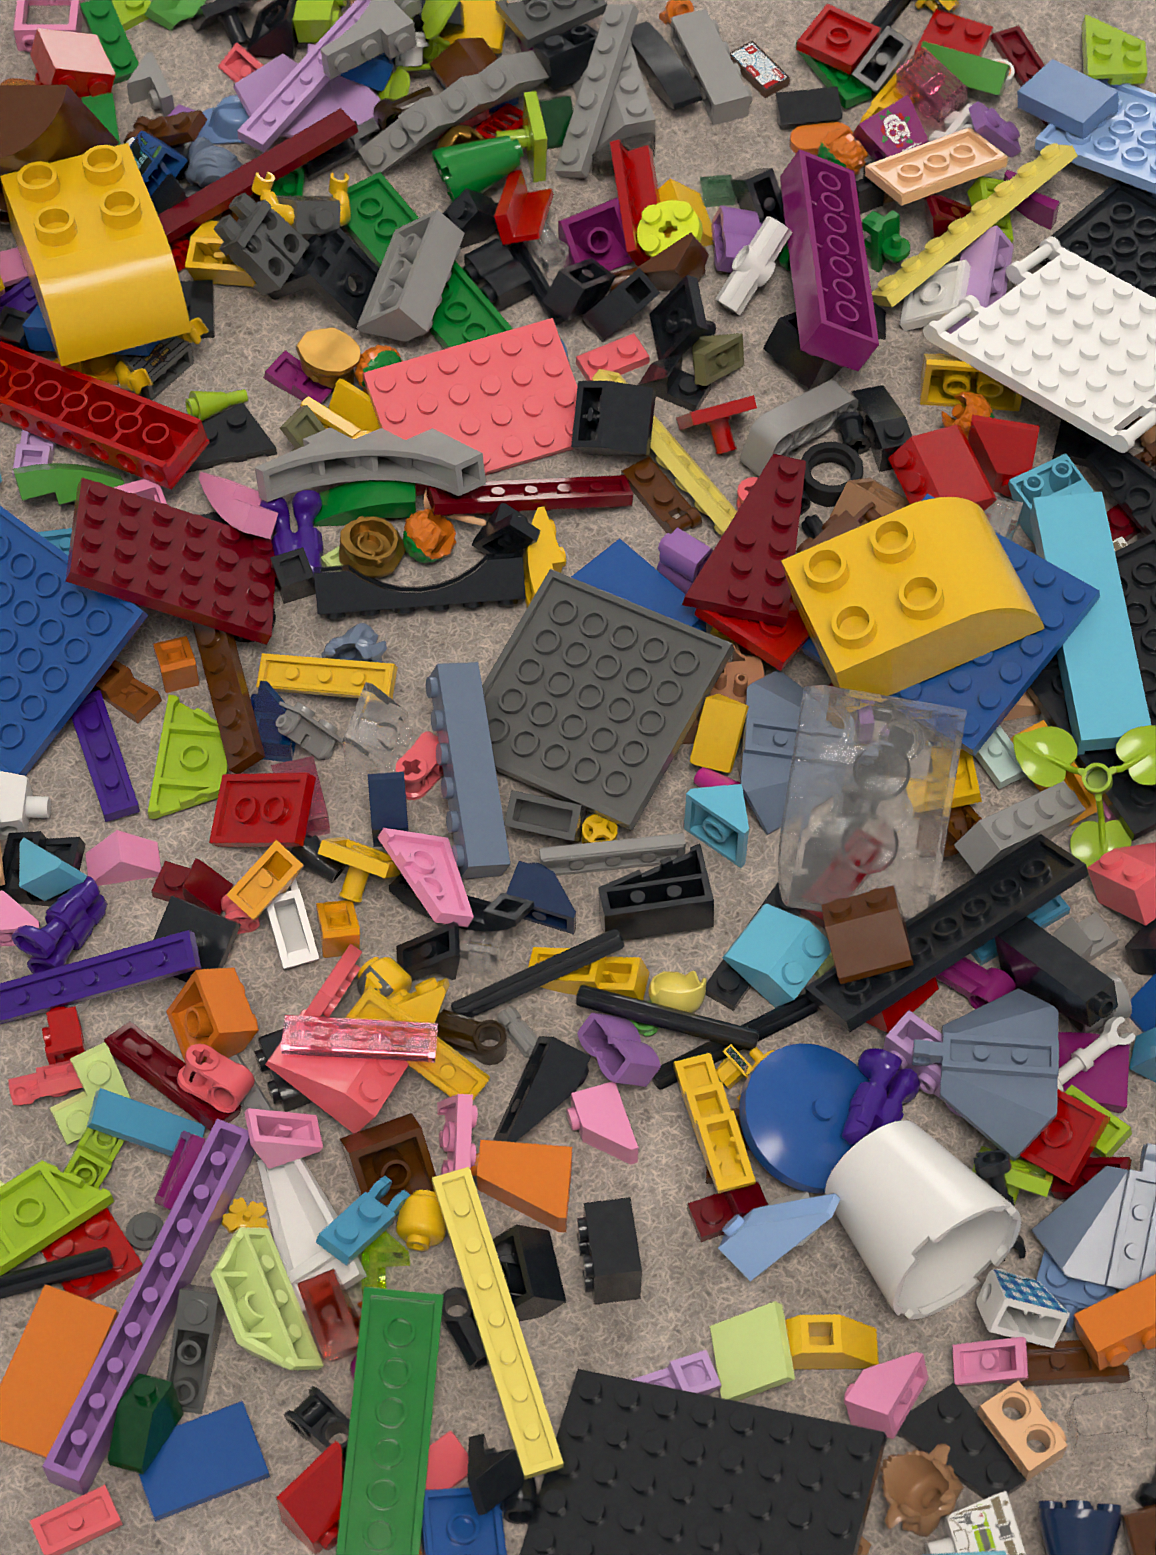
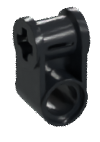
(318, 1420)

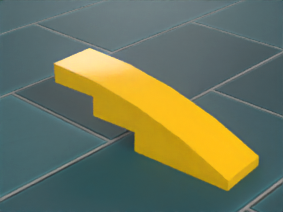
(714, 1123)

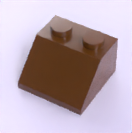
(867, 934)
(393, 1151)

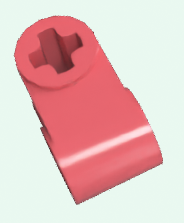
(420, 766)
(216, 1080)

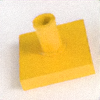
(361, 862)

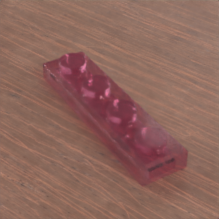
(359, 1038)

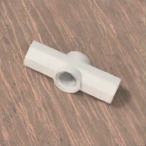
(753, 265)

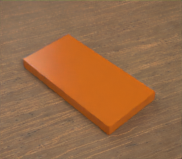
(50, 1368)

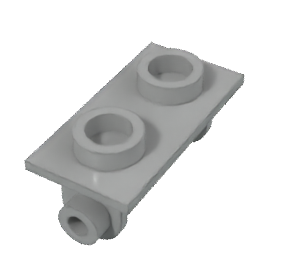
(299, 722)

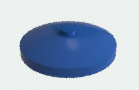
(797, 1113)

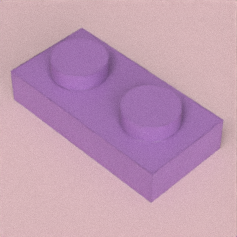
(995, 129)

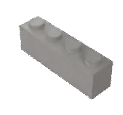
(710, 66)
(1014, 826)

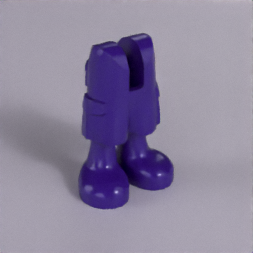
(305, 507)
(67, 927)
(882, 1097)

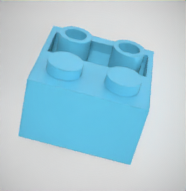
(1049, 479)

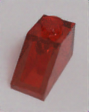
(331, 1315)

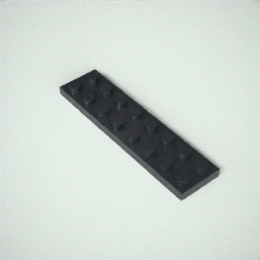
(956, 928)

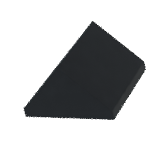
(274, 30)

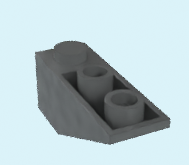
(194, 1344)

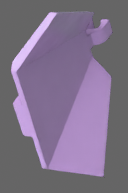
(354, 98)

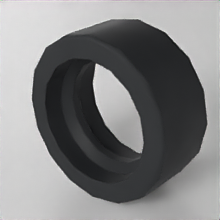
(829, 453)

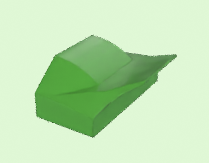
(171, 12)

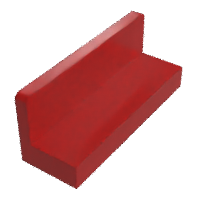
(521, 213)

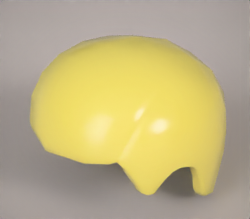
(678, 990)

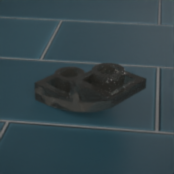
(602, 159)

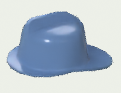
(224, 121)

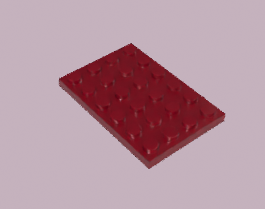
(171, 561)

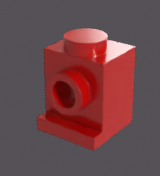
(63, 1035)

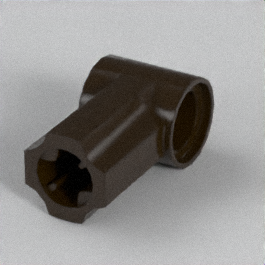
(389, 107)
(468, 1034)

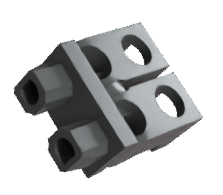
(260, 242)

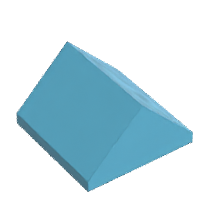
(719, 820)

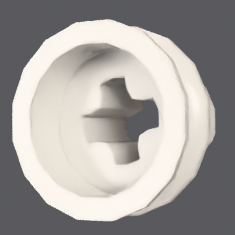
(413, 56)

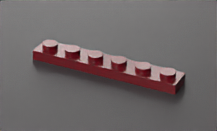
(535, 493)

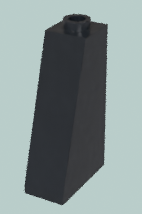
(1055, 973)

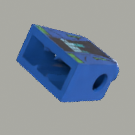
(155, 159)

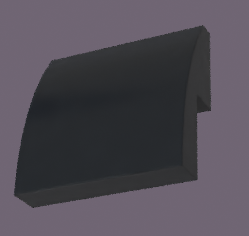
(67, 849)

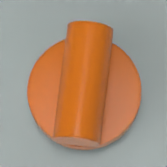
(675, 8)

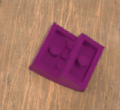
(1108, 1077)

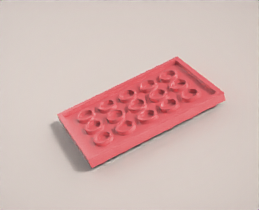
(495, 394)

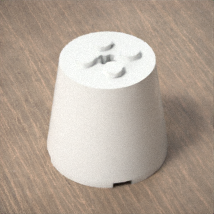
(920, 1218)

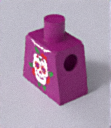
(891, 130)

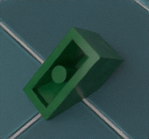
(143, 1423)

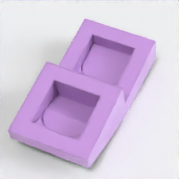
(33, 450)
(689, 1373)

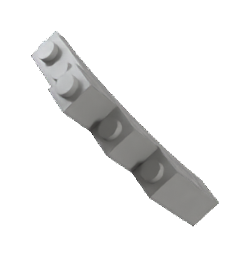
(380, 29)
(464, 99)
(379, 455)

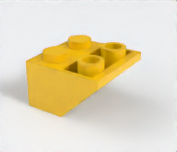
(208, 262)

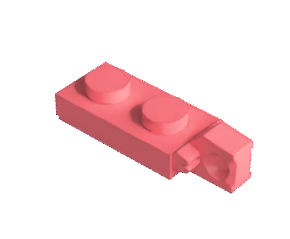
(50, 1080)

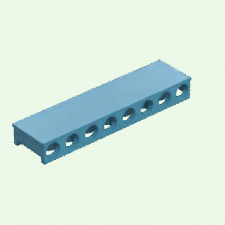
(1099, 657)

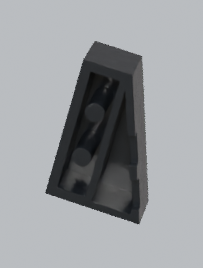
(659, 900)

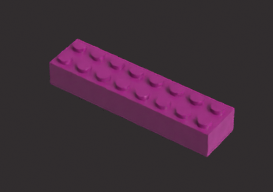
(828, 261)

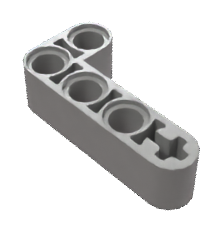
(795, 423)

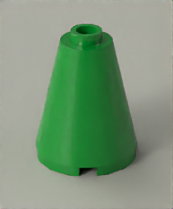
(477, 164)

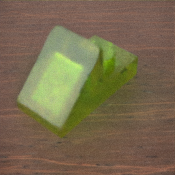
(382, 1253)

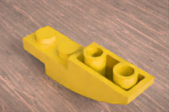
(541, 555)

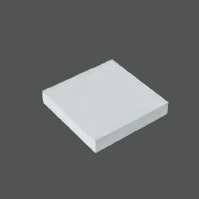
(936, 296)

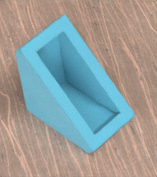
(44, 872)

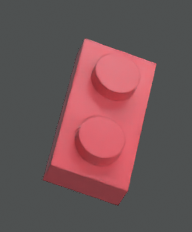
(616, 356)
(76, 1522)

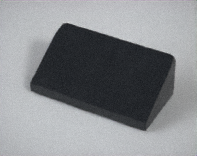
(808, 105)

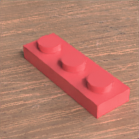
(335, 984)

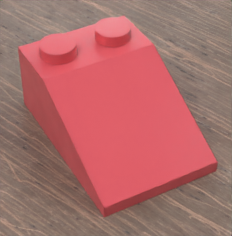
(1127, 881)
(341, 1086)

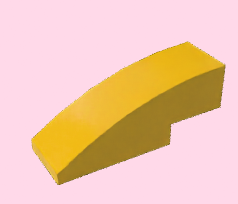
(614, 974)

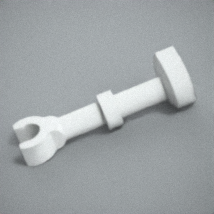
(1083, 1058)

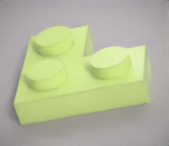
(95, 1071)

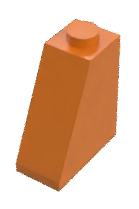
(527, 1178)

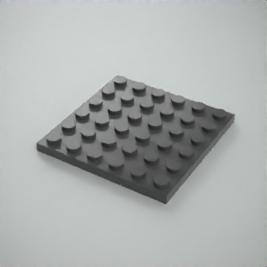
(597, 696)

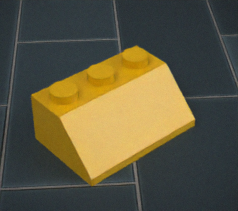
(947, 376)

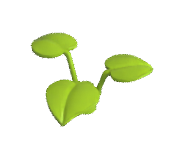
(435, 16)
(1048, 754)

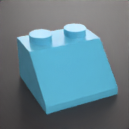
(778, 954)

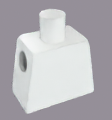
(18, 804)

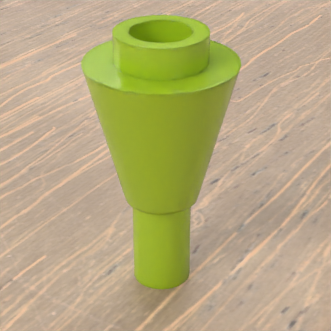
(209, 403)

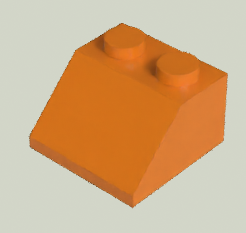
(213, 1013)

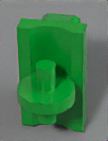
(884, 239)

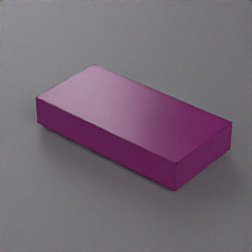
(178, 1169)

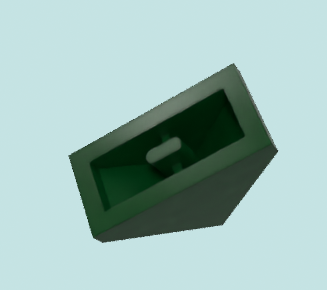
(556, 118)

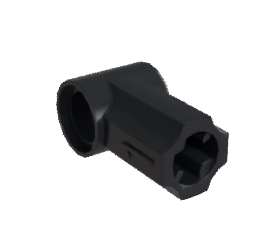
(463, 1329)

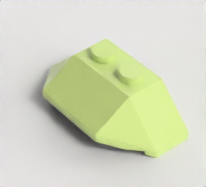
(263, 1302)

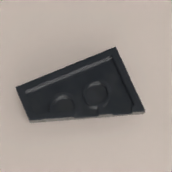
(974, 1450)

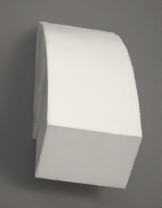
(291, 928)

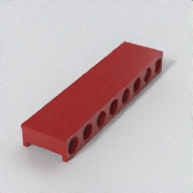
(97, 418)

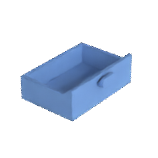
(1068, 99)

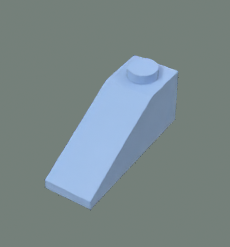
(772, 1231)

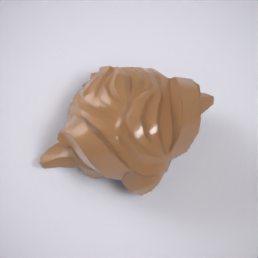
(919, 1489)

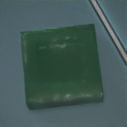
(717, 190)

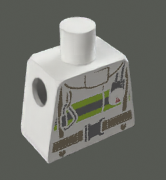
(980, 1528)

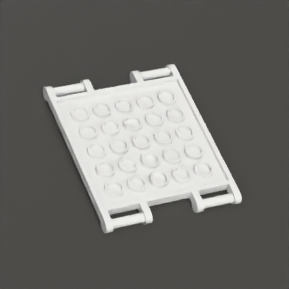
(1066, 343)

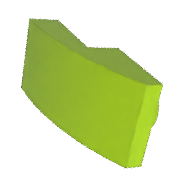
(93, 1156)

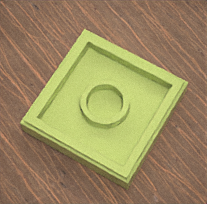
(752, 1352)

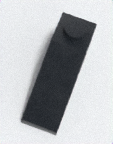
(882, 423)
(546, 1082)

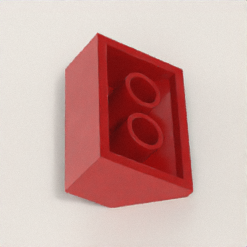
(941, 466)

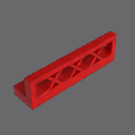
(636, 190)

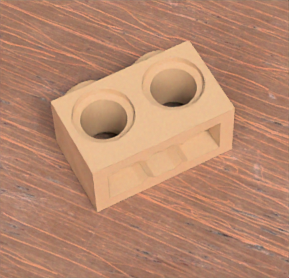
(1015, 1433)

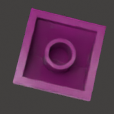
(596, 235)

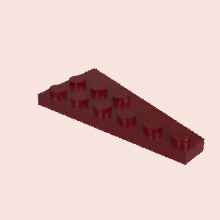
(746, 567)

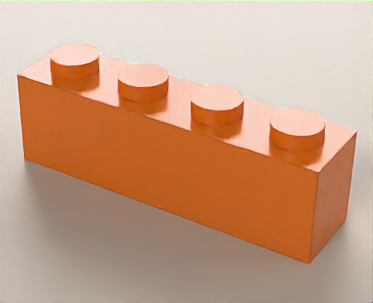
(1119, 1324)

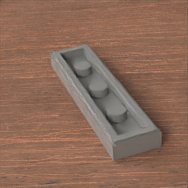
(612, 854)

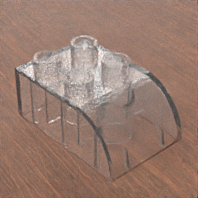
(864, 781)

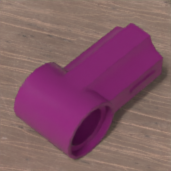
(976, 982)

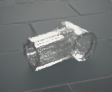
(550, 252)

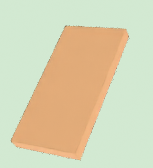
(935, 166)

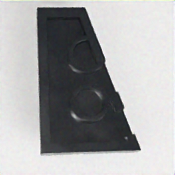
(233, 437)

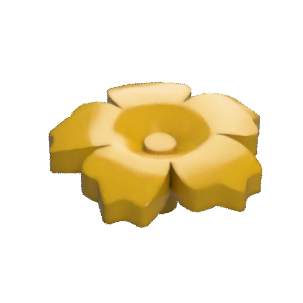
(244, 1216)

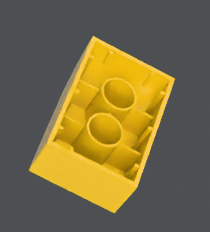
(95, 253)
(909, 596)

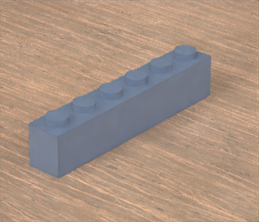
(468, 770)

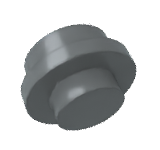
(143, 1230)

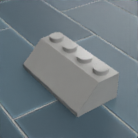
(629, 107)
(412, 278)

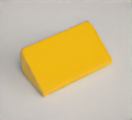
(353, 406)
(719, 733)

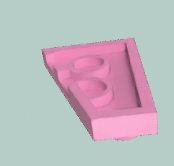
(431, 873)
(457, 1132)

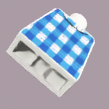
(1009, 1306)

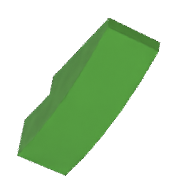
(971, 69)
(59, 478)

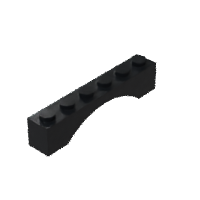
(492, 578)

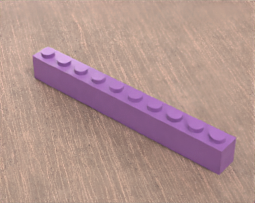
(149, 1306)

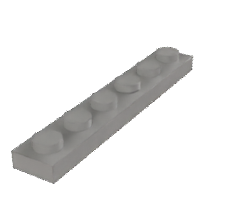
(596, 91)

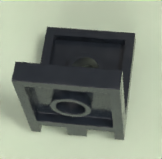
(327, 267)

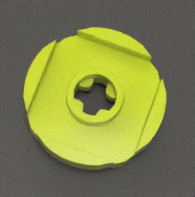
(662, 216)

